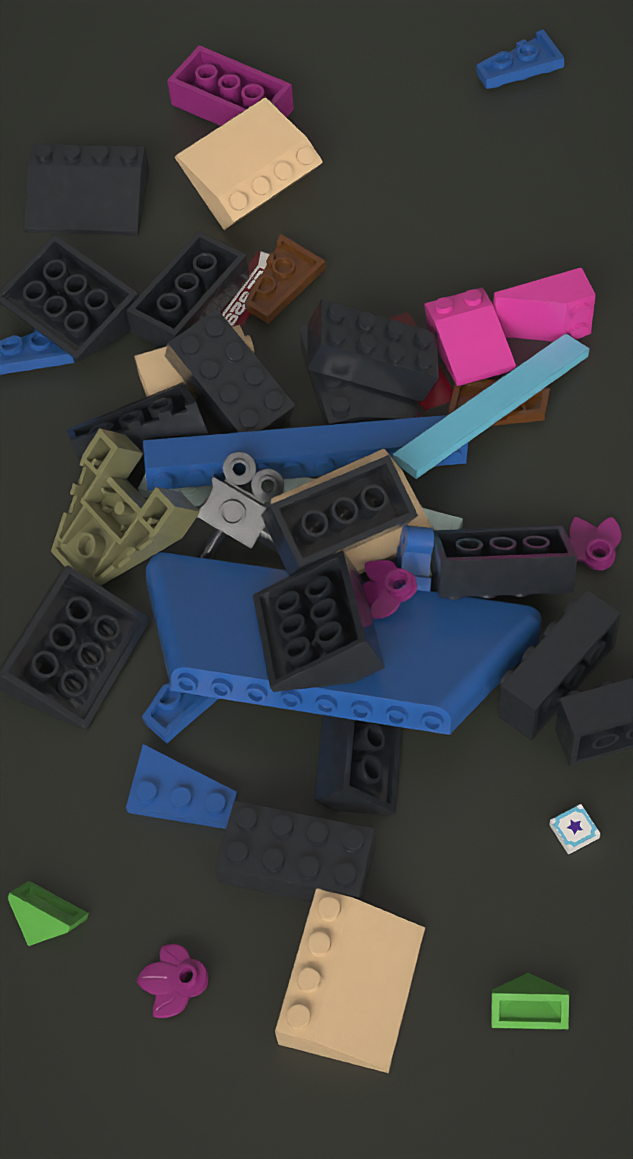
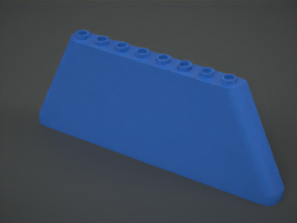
(434, 649)

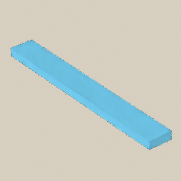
(490, 406)

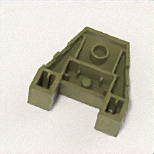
(110, 521)

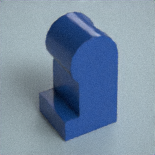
(415, 554)

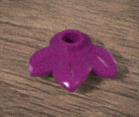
(589, 540)
(382, 588)
(167, 980)

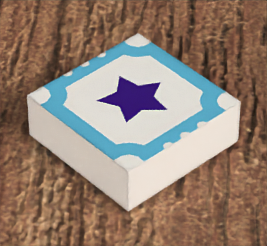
(574, 829)

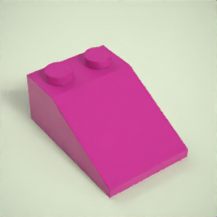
(547, 307)
(469, 336)

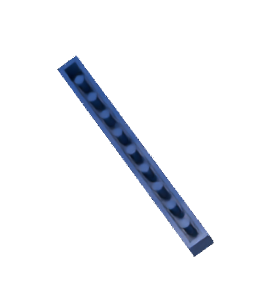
(290, 451)

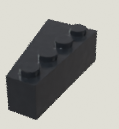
(158, 416)

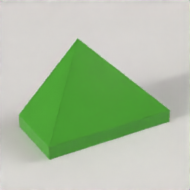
(43, 913)
(530, 1004)

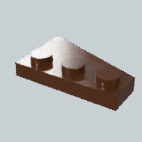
(286, 275)
(530, 411)

